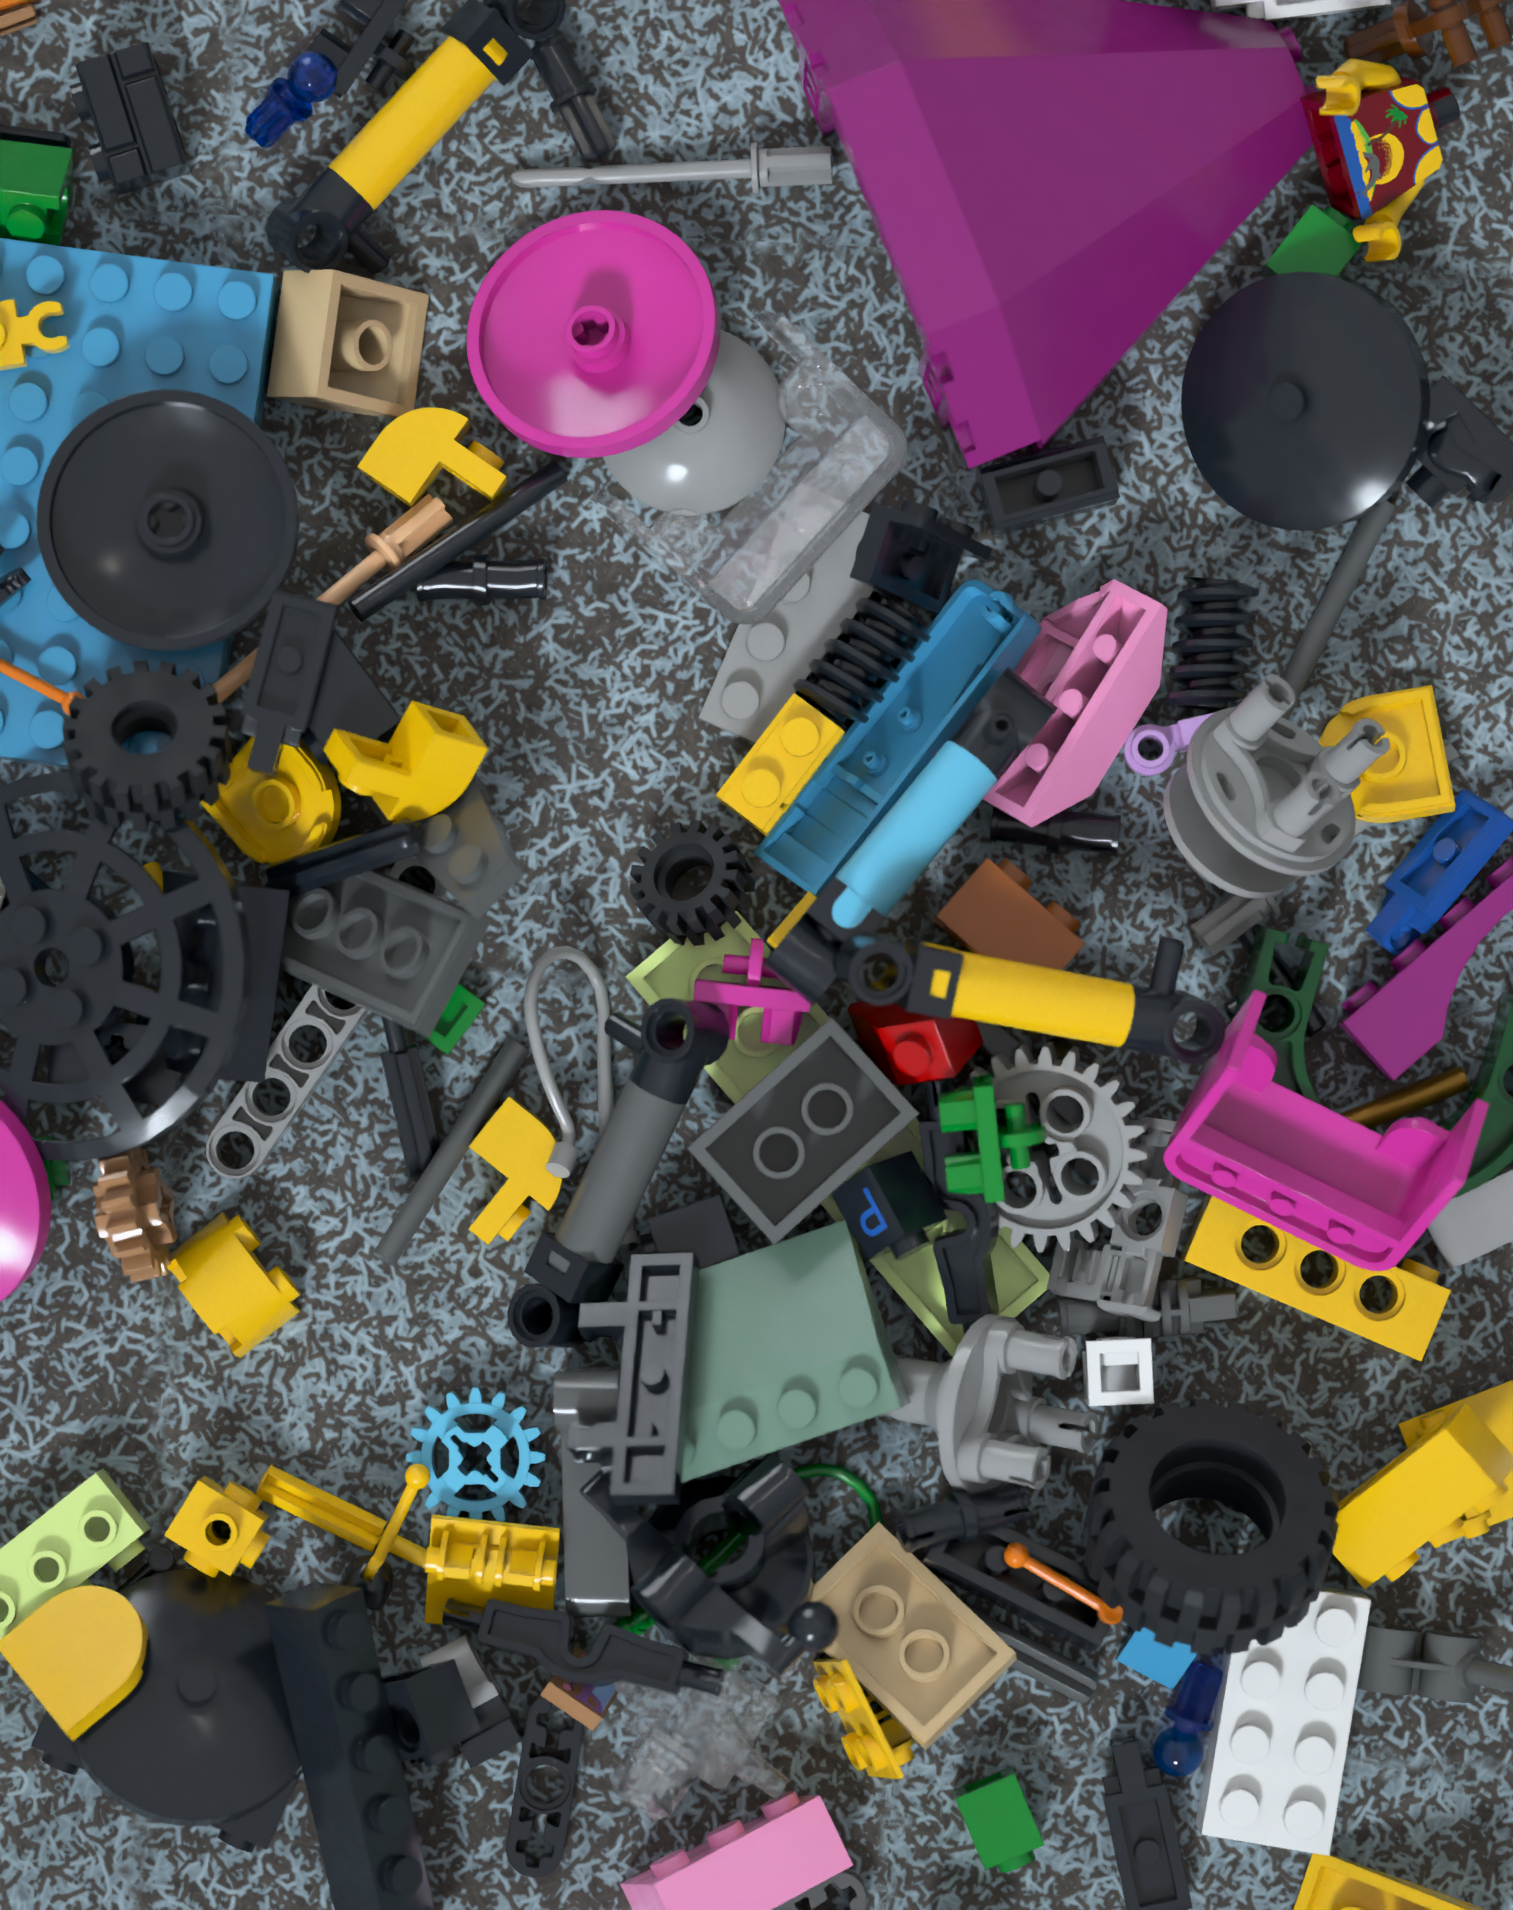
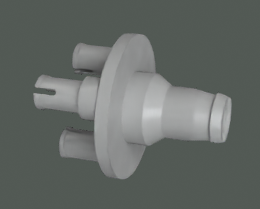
(986, 1405)

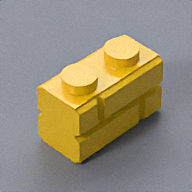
(780, 764)

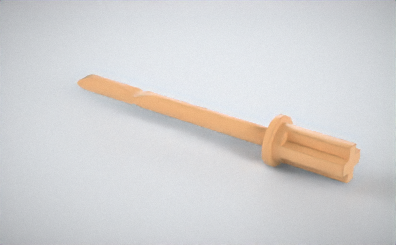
(387, 552)

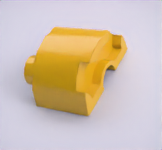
(231, 1284)

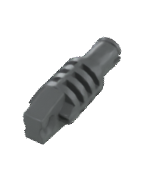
(1180, 1302)

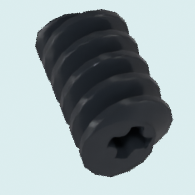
(1211, 644)
(861, 659)

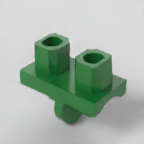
(975, 1109)

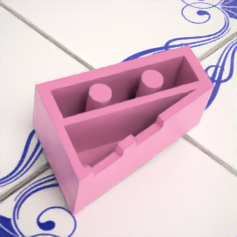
(747, 1863)

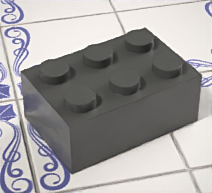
(803, 1130)

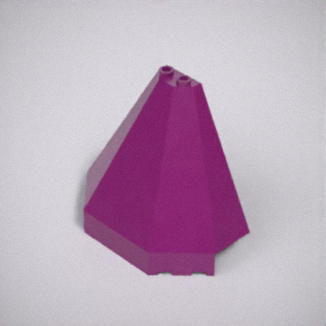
(1046, 178)

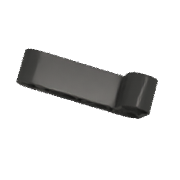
(594, 1553)

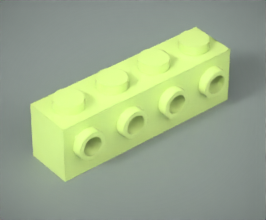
(67, 1547)

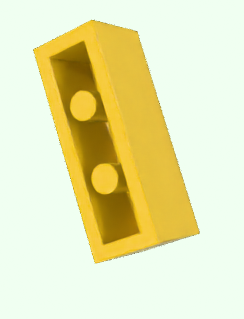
(1421, 1497)

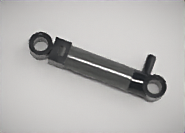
(579, 1258)

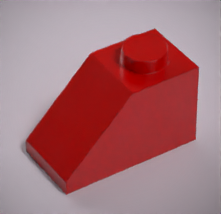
(913, 1045)

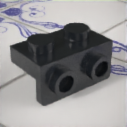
(914, 554)

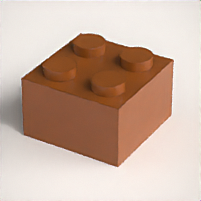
(1003, 921)

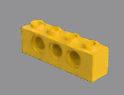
(1401, 1326)

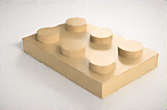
(909, 1636)

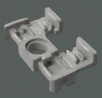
(1124, 1273)

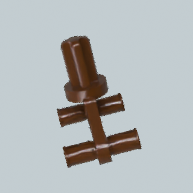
(1411, 31)

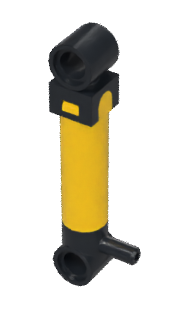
(478, 50)
(1034, 998)

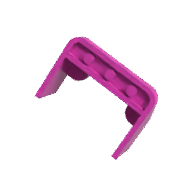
(1310, 1166)

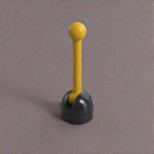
(372, 1571)

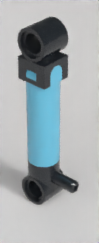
(911, 833)

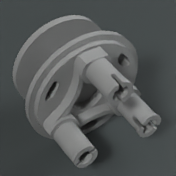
(1265, 795)

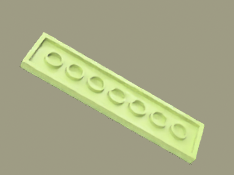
(747, 1061)

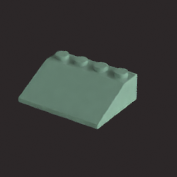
(785, 1351)

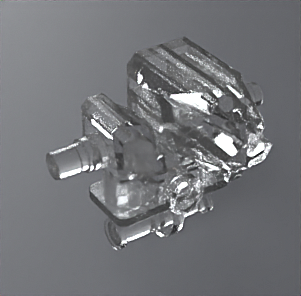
(696, 1738)

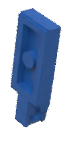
(1438, 870)

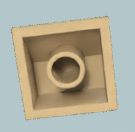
(347, 343)

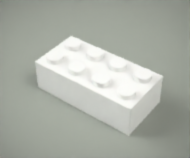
(1285, 1730)

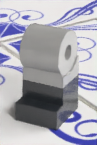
(491, 1708)

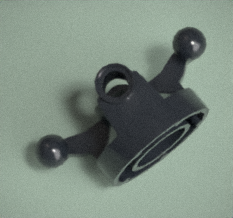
(747, 1602)

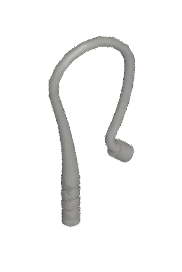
(564, 1153)

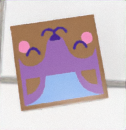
(581, 1702)

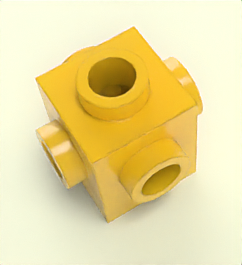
(195, 1527)

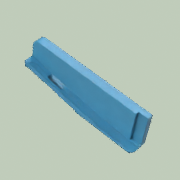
(903, 734)

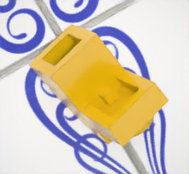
(422, 443)
(420, 767)
(519, 1149)

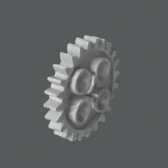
(1101, 1137)

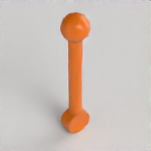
(39, 685)
(1017, 1556)

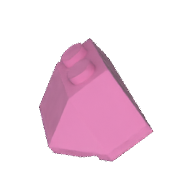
(1101, 671)

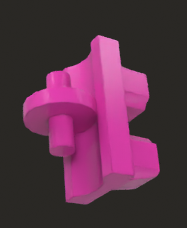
(781, 1005)

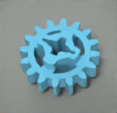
(496, 1436)

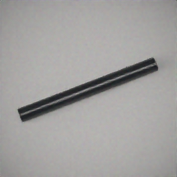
(457, 541)

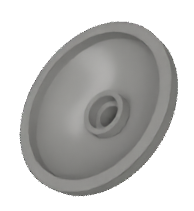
(723, 454)

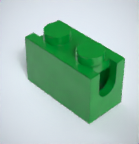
(35, 191)

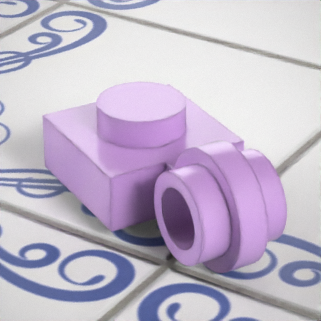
(1169, 739)

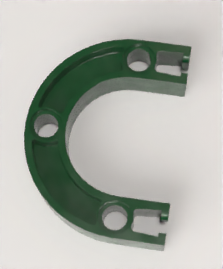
(1495, 1140)

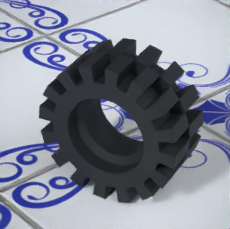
(675, 857)

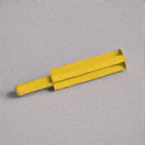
(332, 1514)

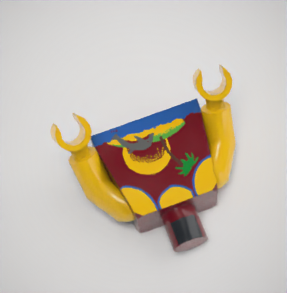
(1376, 145)

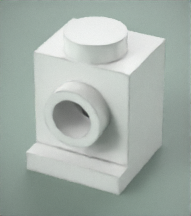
(1118, 1371)

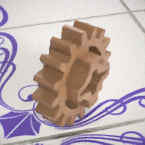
(135, 1214)

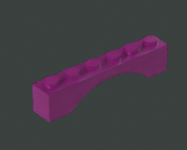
(1410, 1008)

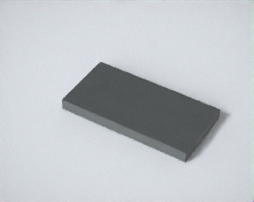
(381, 946)

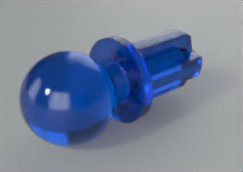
(308, 81)
(1179, 1748)

